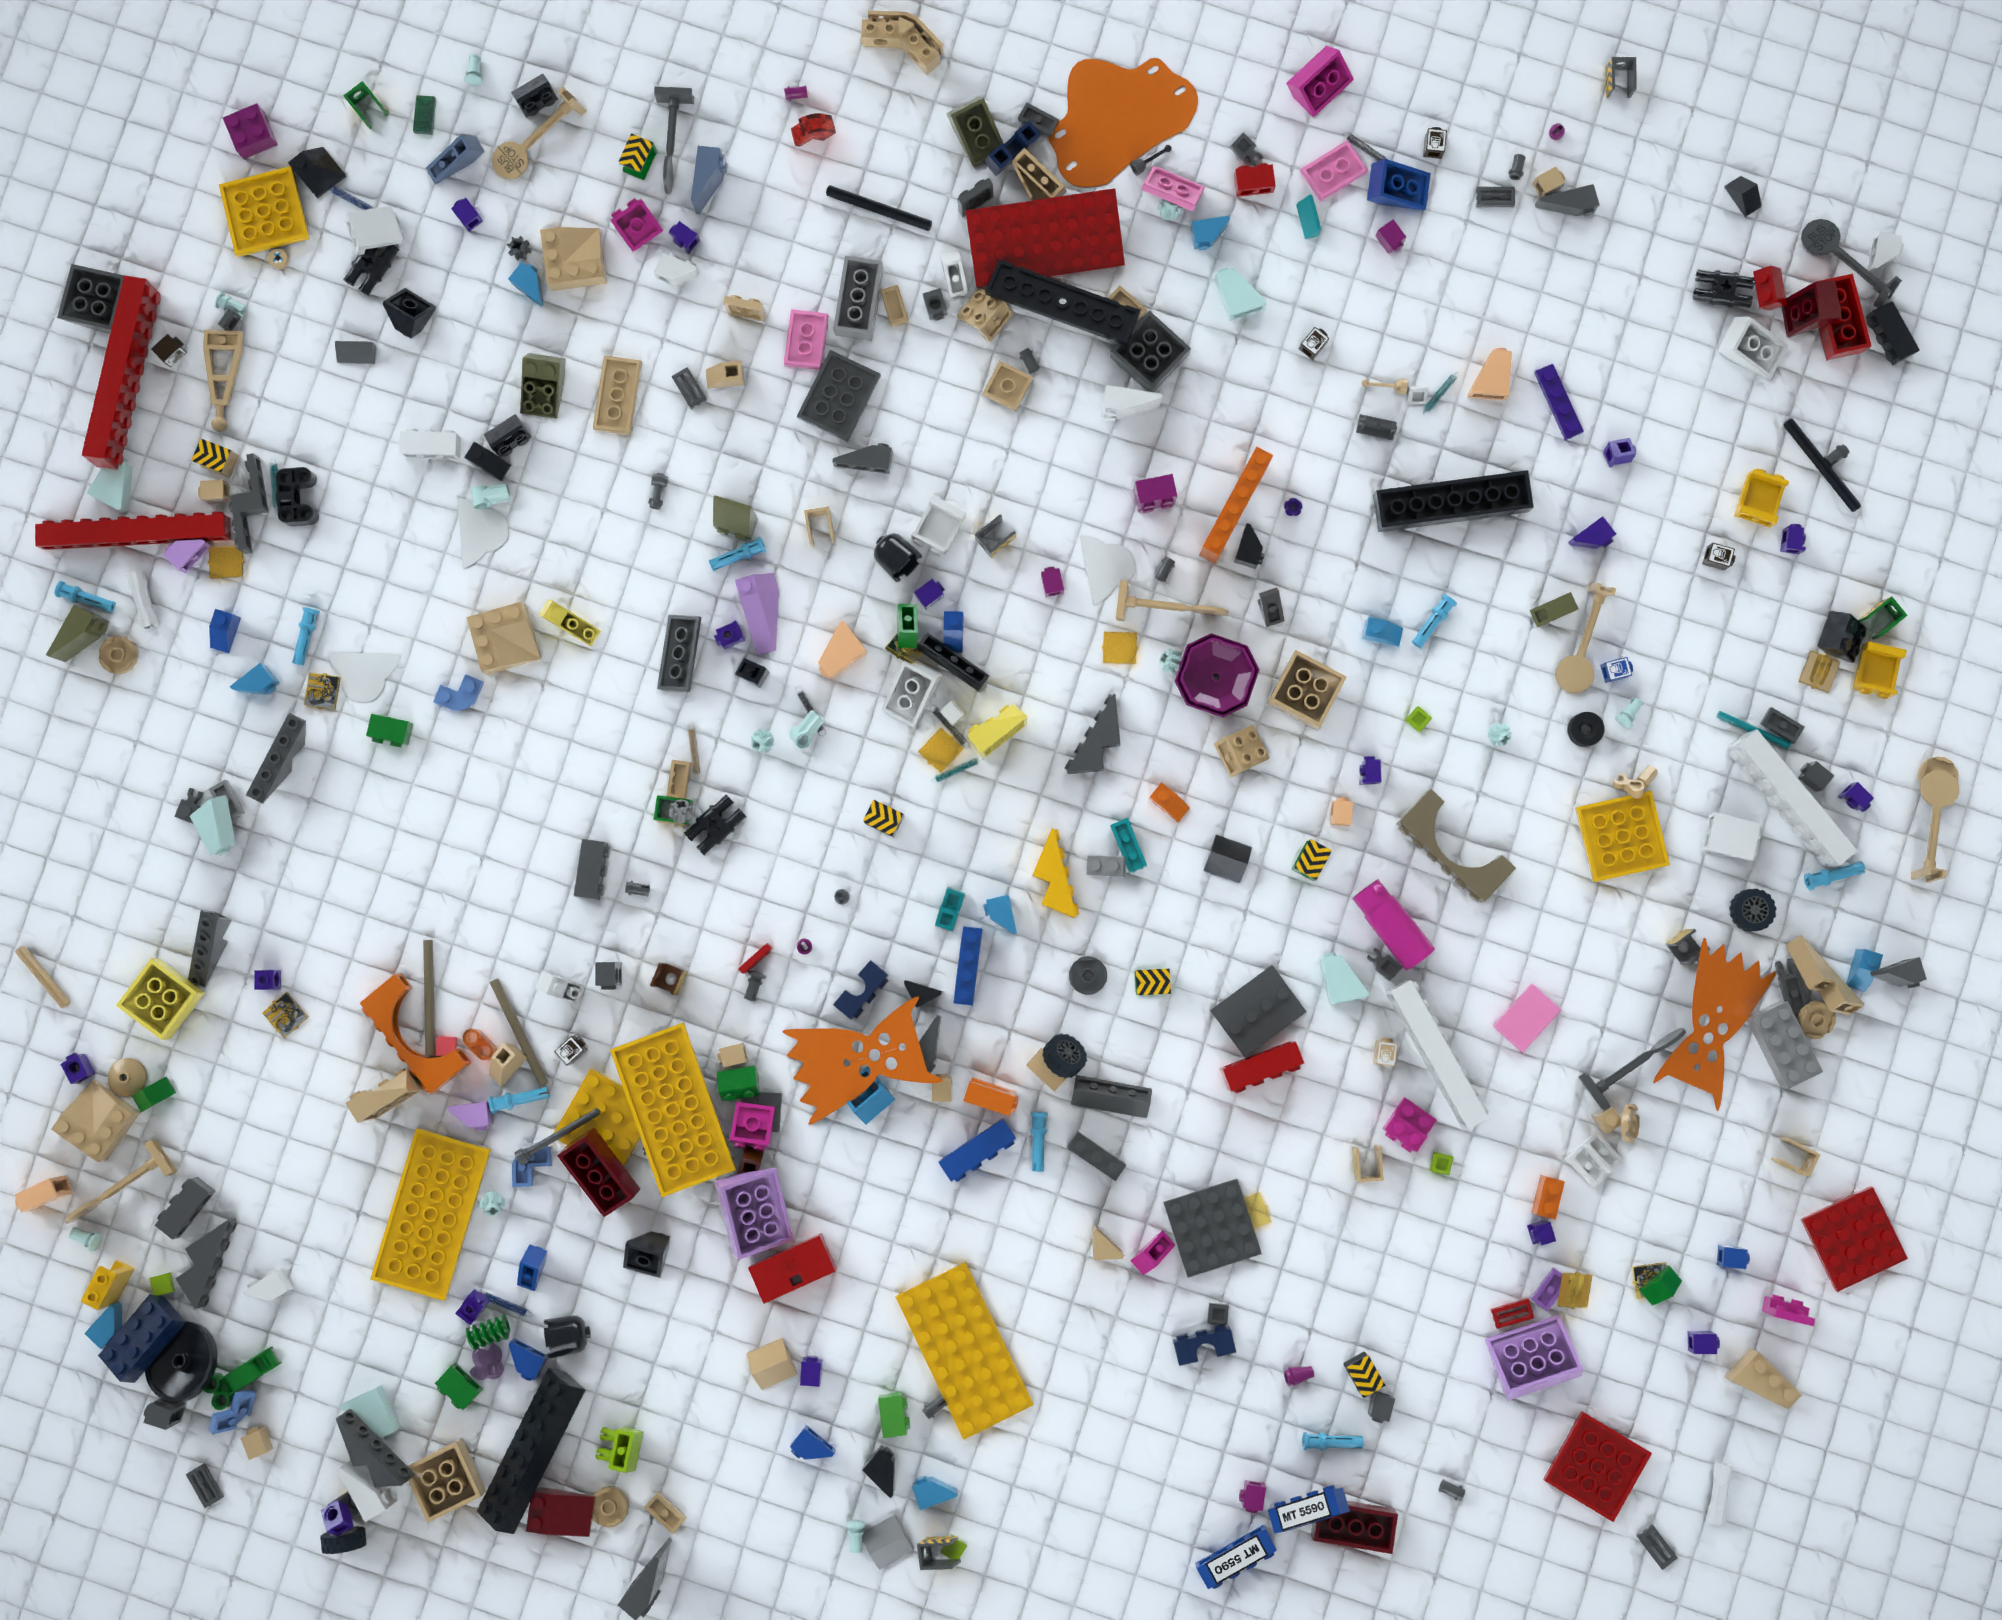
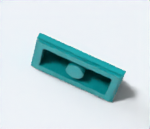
(1308, 217)

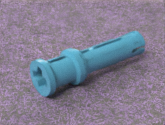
(745, 551)
(76, 595)
(1439, 614)
(306, 627)
(1826, 877)
(508, 1101)
(1038, 1130)
(1325, 1441)

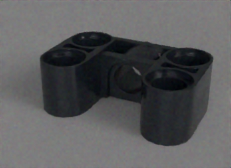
(289, 496)

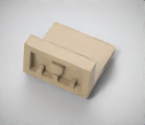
(985, 314)
(1241, 750)

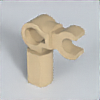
(1636, 787)

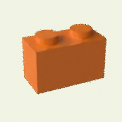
(1548, 1197)

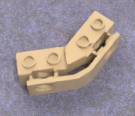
(904, 32)

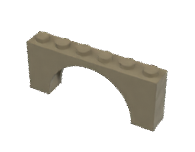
(1419, 825)

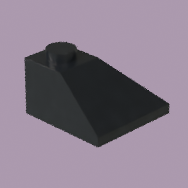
(317, 170)
(408, 312)
(647, 1253)
(881, 1469)

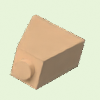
(1494, 377)
(840, 652)
(43, 1193)

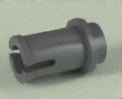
(1516, 171)
(1029, 360)
(1839, 453)
(1165, 569)
(636, 888)
(934, 1407)
(1452, 1490)

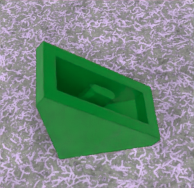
(153, 1094)
(1661, 1286)

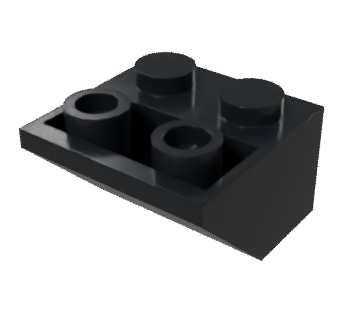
(534, 95)
(507, 436)
(1842, 636)

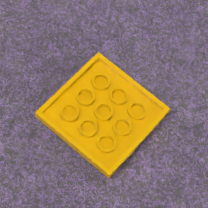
(264, 211)
(1622, 836)
(615, 1119)

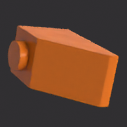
(1169, 802)

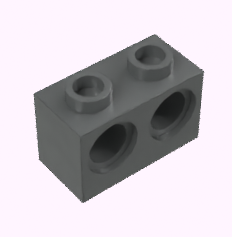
(608, 975)
(164, 1413)

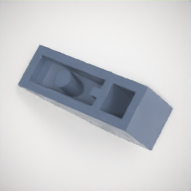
(455, 157)

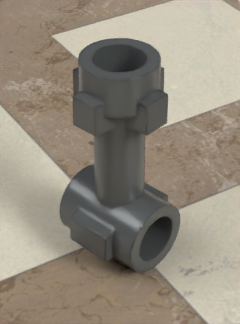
(659, 481)

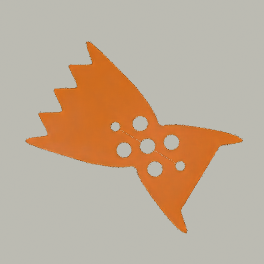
(1715, 985)
(827, 1048)

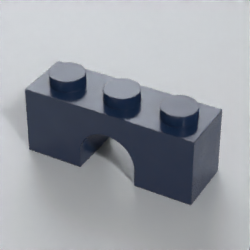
(1003, 155)
(852, 1005)
(1187, 1346)

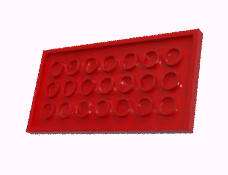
(1047, 235)

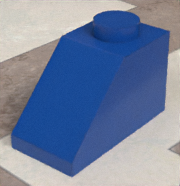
(223, 630)
(953, 630)
(531, 1267)
(527, 1359)
(811, 1445)

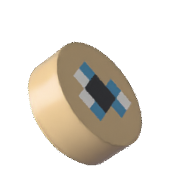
(278, 258)

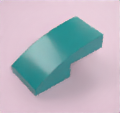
(950, 909)

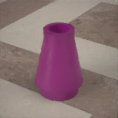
(1297, 1375)

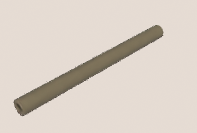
(429, 998)
(518, 1032)

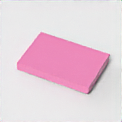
(1334, 171)
(1173, 188)
(806, 339)
(1526, 1018)

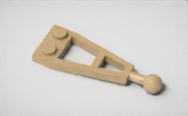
(222, 341)

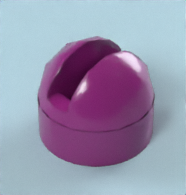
(1559, 134)
(800, 948)

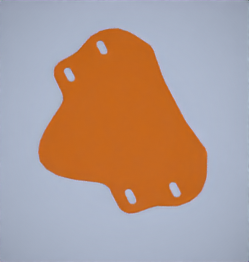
(1118, 117)

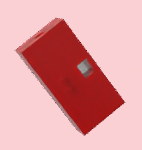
(792, 1268)

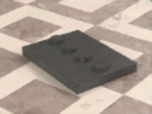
(838, 395)
(1258, 1011)

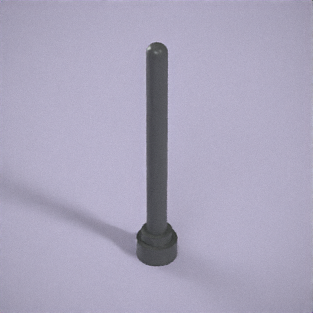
(525, 1154)

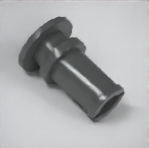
(754, 984)

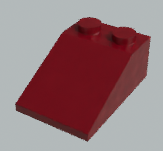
(1811, 308)
(560, 1513)

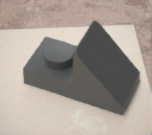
(1271, 607)

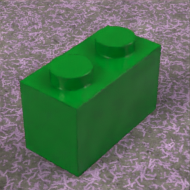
(907, 626)
(389, 729)
(738, 1083)
(458, 1386)

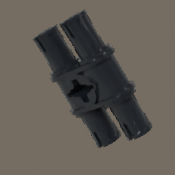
(373, 273)
(1717, 294)
(704, 823)

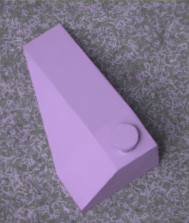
(760, 605)

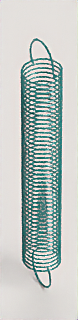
(1441, 393)
(273, 470)
(948, 773)

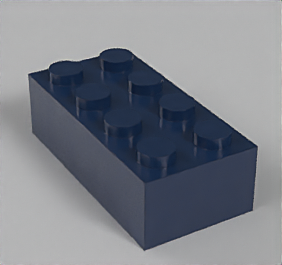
(141, 1338)

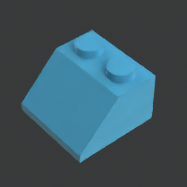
(872, 1100)

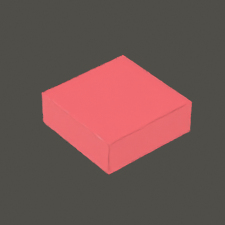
(445, 1045)

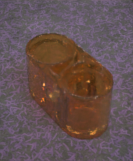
(481, 1042)

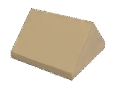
(1103, 1247)
(771, 1364)

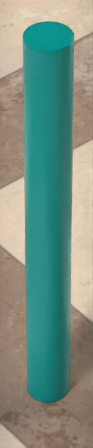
(1748, 727)

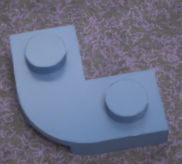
(461, 699)
(523, 1174)
(227, 1420)

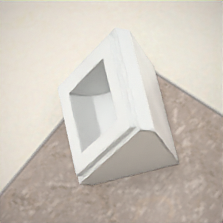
(1417, 395)
(952, 712)

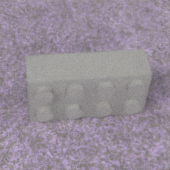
(858, 298)
(1784, 1044)

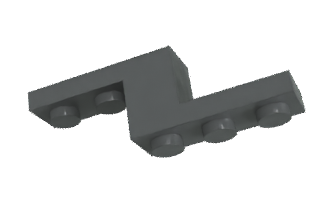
(248, 503)

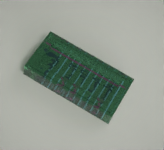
(424, 115)

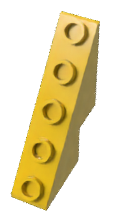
(1051, 870)

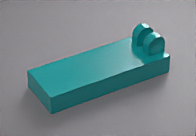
(1128, 845)

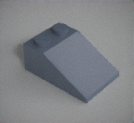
(708, 175)

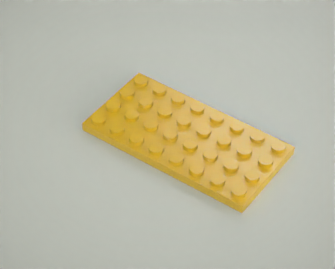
(672, 1109)
(430, 1214)
(964, 1350)

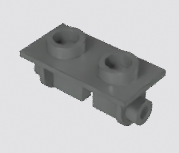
(1376, 427)

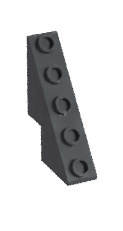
(1102, 735)
(279, 758)
(207, 946)
(207, 1259)
(369, 1450)

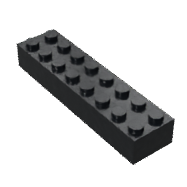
(1453, 501)
(530, 1451)

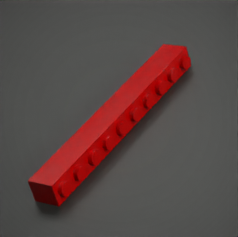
(132, 531)

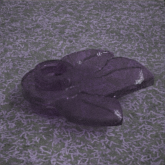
(485, 1360)

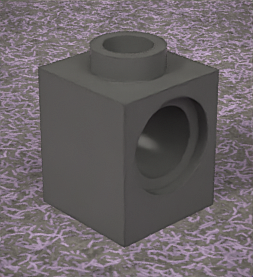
(931, 297)

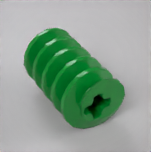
(489, 1333)

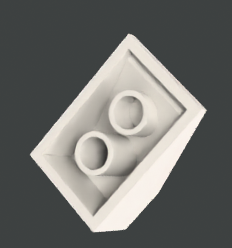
(1752, 346)
(1126, 402)
(911, 691)
(367, 1498)

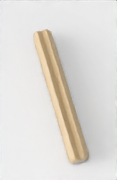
(43, 977)

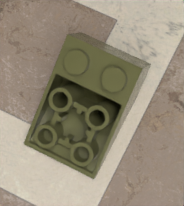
(542, 385)

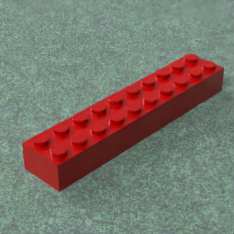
(121, 373)

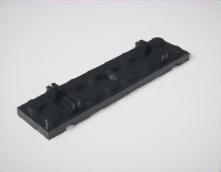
(1082, 308)

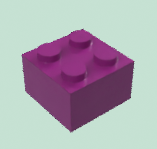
(250, 131)
(1155, 493)

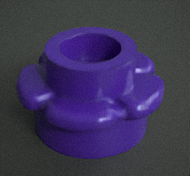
(1293, 502)

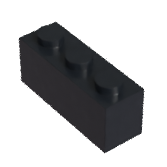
(1892, 333)

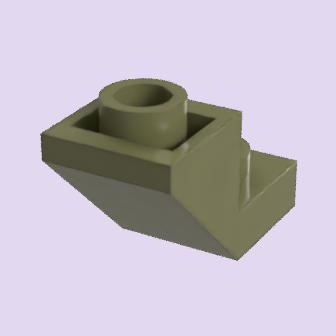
(1554, 609)

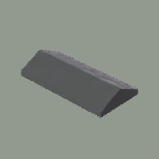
(679, 653)

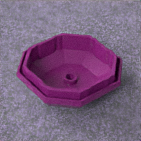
(1217, 656)

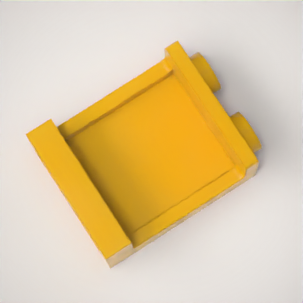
(1761, 497)
(1878, 669)
(107, 1285)

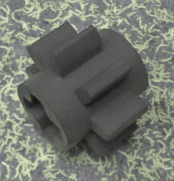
(515, 243)

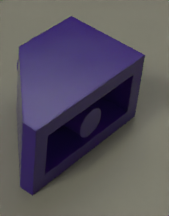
(1594, 536)

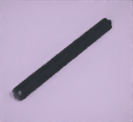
(879, 208)
(1822, 465)

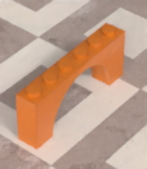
(1235, 505)
(383, 1009)
(991, 1096)

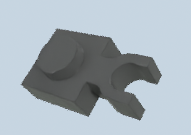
(1244, 147)
(188, 806)
(1386, 966)

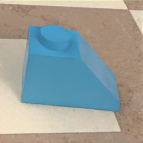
(1207, 231)
(528, 282)
(1382, 631)
(256, 681)
(1001, 912)
(1862, 964)
(106, 1326)
(932, 1491)

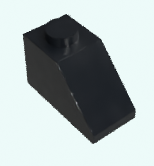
(487, 461)
(1249, 549)

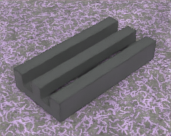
(1479, 197)
(697, 401)
(212, 1483)
(1646, 1533)

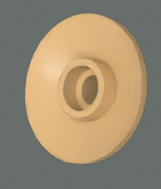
(135, 1075)

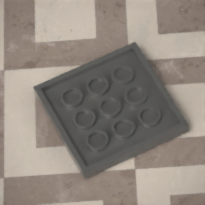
(1212, 1227)

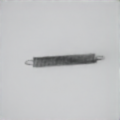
(1369, 147)
(807, 707)
(937, 715)

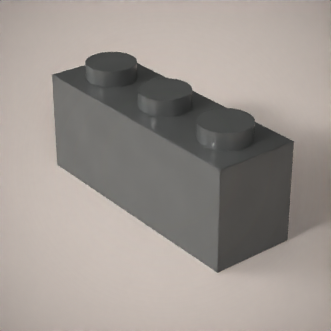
(591, 869)
(1096, 1155)
(184, 1207)

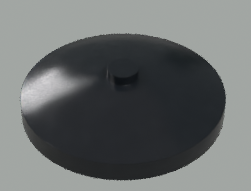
(184, 1364)

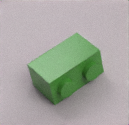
(892, 1414)

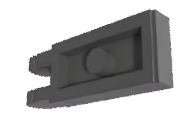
(1791, 985)

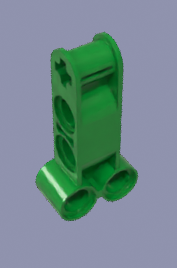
(241, 1377)

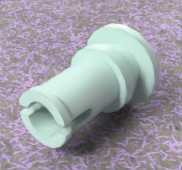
(473, 74)
(227, 302)
(1628, 715)
(88, 1240)
(856, 1532)

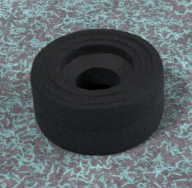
(1595, 723)

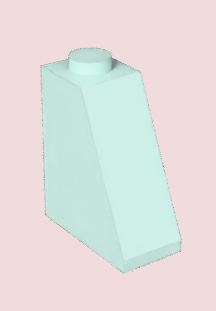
(1237, 294)
(113, 486)
(215, 825)
(1340, 980)
(375, 1412)

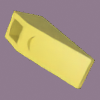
(569, 622)

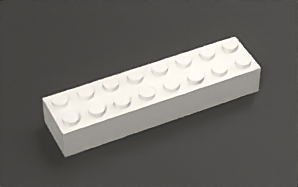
(1791, 799)
(1437, 1055)

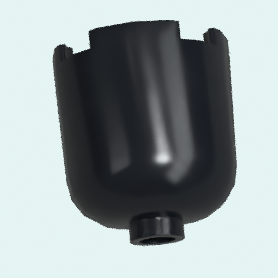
(896, 556)
(566, 1335)

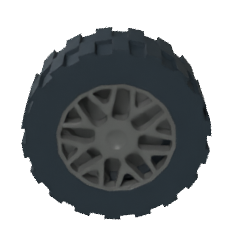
(1752, 910)
(1064, 1055)
(347, 1541)

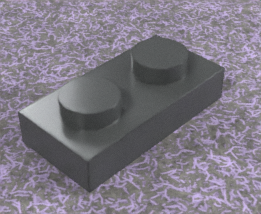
(1040, 119)
(1782, 725)

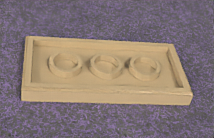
(617, 395)

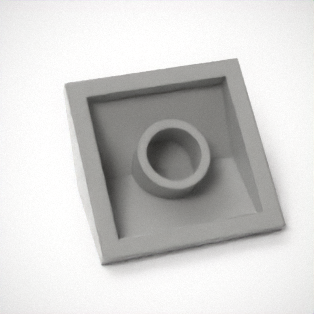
(887, 1542)

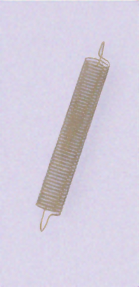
(694, 752)

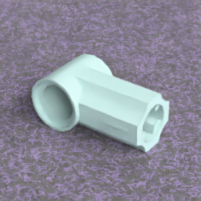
(485, 496)
(806, 728)

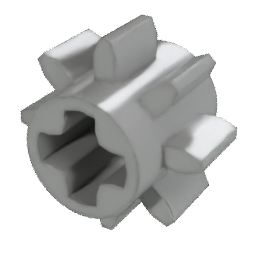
(680, 811)

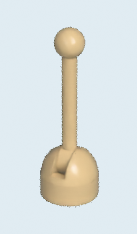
(1399, 386)

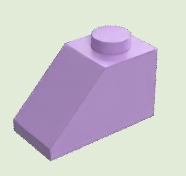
(185, 553)
(473, 1114)

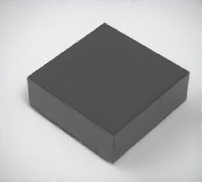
(229, 320)
(1218, 1313)

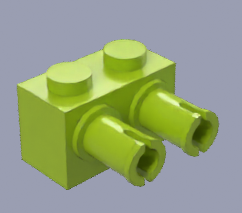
(625, 1448)

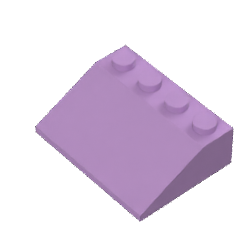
(754, 1211)
(1533, 1357)

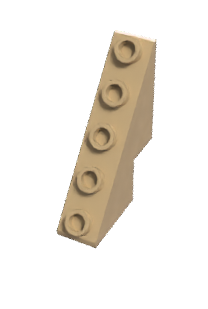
(1822, 978)

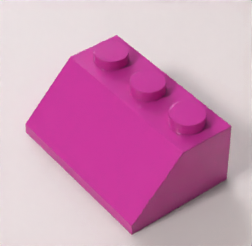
(1320, 80)

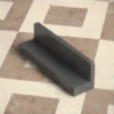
(1111, 1096)

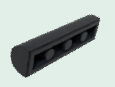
(952, 661)

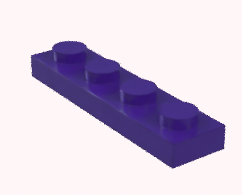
(1559, 402)

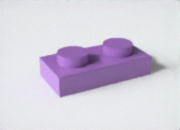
(1548, 1290)

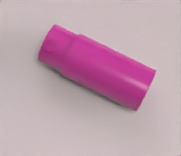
(1393, 925)

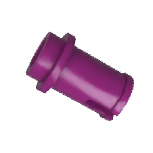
(795, 92)

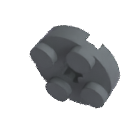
(1081, 984)

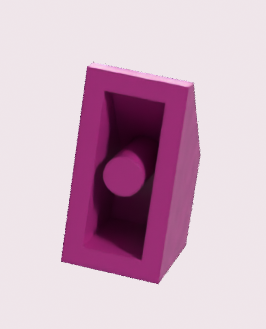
(1153, 1253)

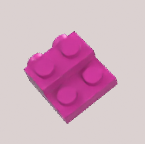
(636, 224)
(1409, 1125)
(752, 1126)
(1791, 1311)

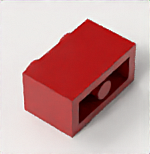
(1254, 180)
(1770, 288)

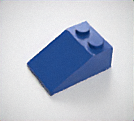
(1398, 185)

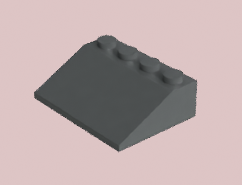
(645, 1588)

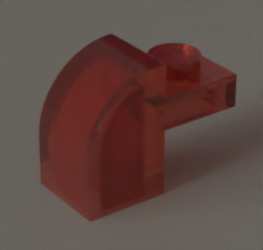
(813, 126)

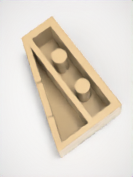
(1036, 178)
(1763, 1379)

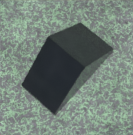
(1744, 194)
(752, 672)
(923, 992)

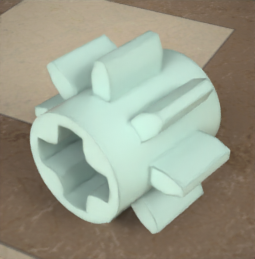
(1169, 210)
(1170, 660)
(1499, 734)
(762, 741)
(492, 1203)

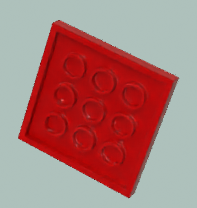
(1854, 1239)
(1597, 1466)

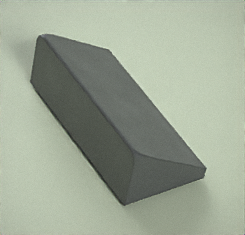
(355, 352)

